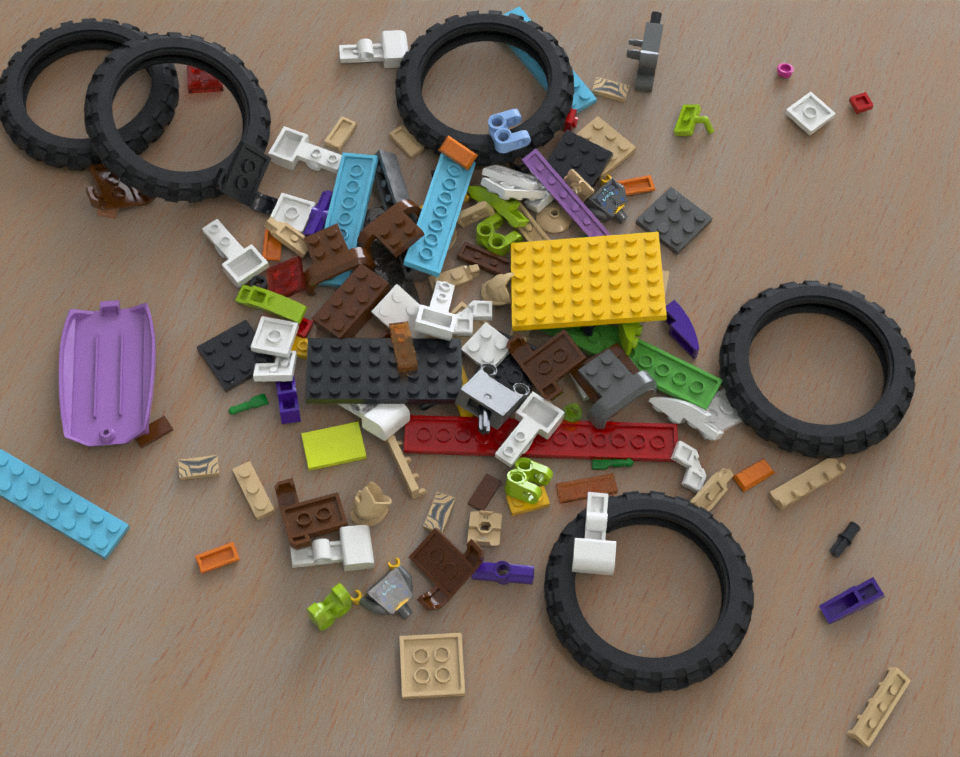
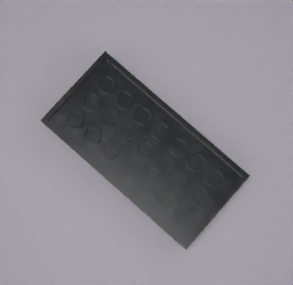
(368, 372)

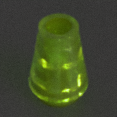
(570, 415)

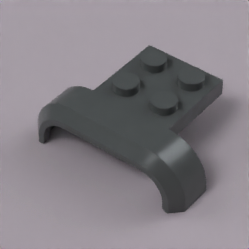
(613, 385)

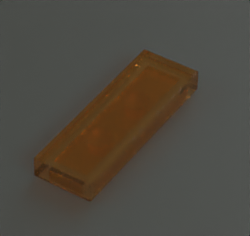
(403, 346)
(578, 489)

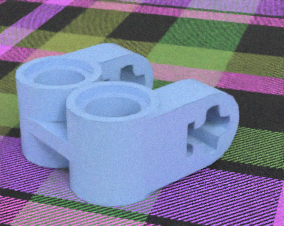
(512, 140)

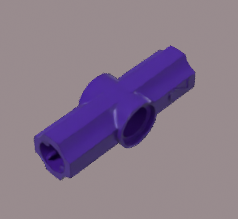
(319, 214)
(516, 573)

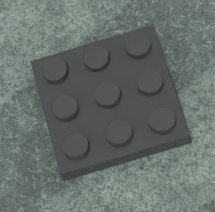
(674, 219)

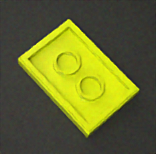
(333, 446)

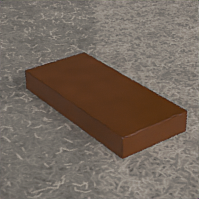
(156, 430)
(484, 492)

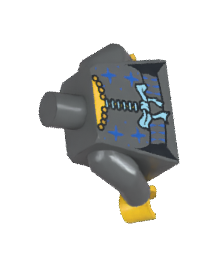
(608, 201)
(388, 593)

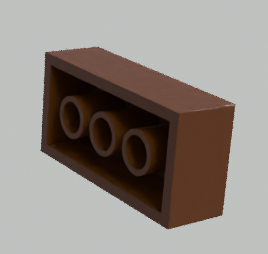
(351, 304)

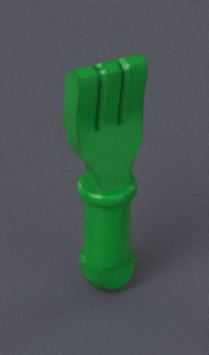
(255, 402)
(605, 464)

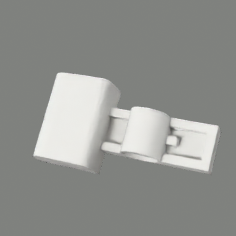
(390, 50)
(295, 146)
(241, 263)
(436, 319)
(535, 418)
(380, 419)
(352, 549)
(593, 552)

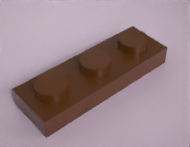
(485, 259)

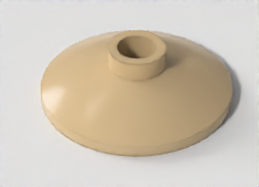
(551, 223)

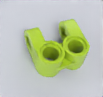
(488, 238)
(519, 480)
(333, 607)

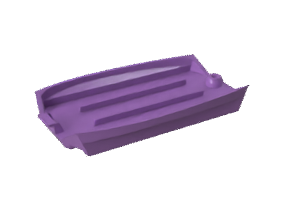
(107, 374)

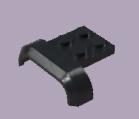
(244, 179)

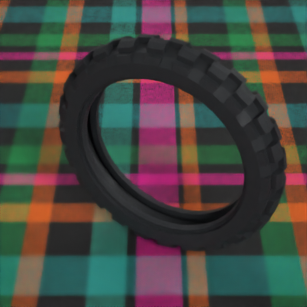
(476, 28)
(62, 41)
(165, 49)
(802, 436)
(640, 672)

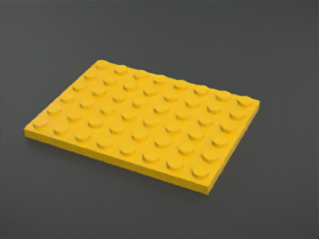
(587, 281)

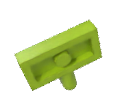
(689, 118)

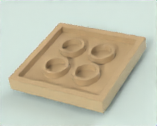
(608, 138)
(432, 666)

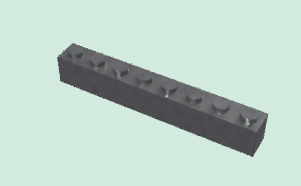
(392, 190)

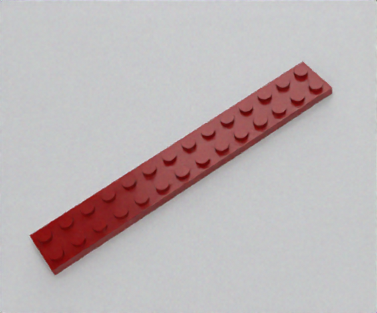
(569, 441)

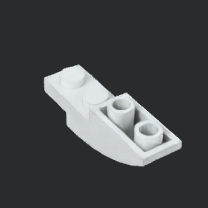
(680, 411)

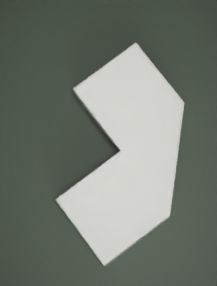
(475, 311)
(694, 474)

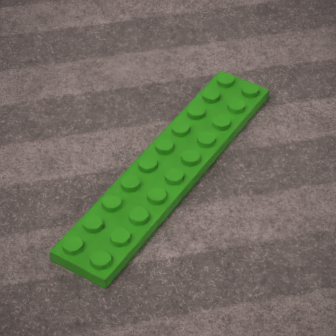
(671, 373)

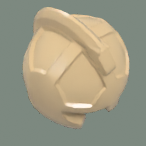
(497, 290)
(369, 506)

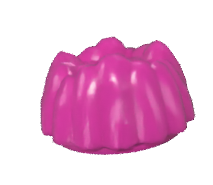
(785, 70)

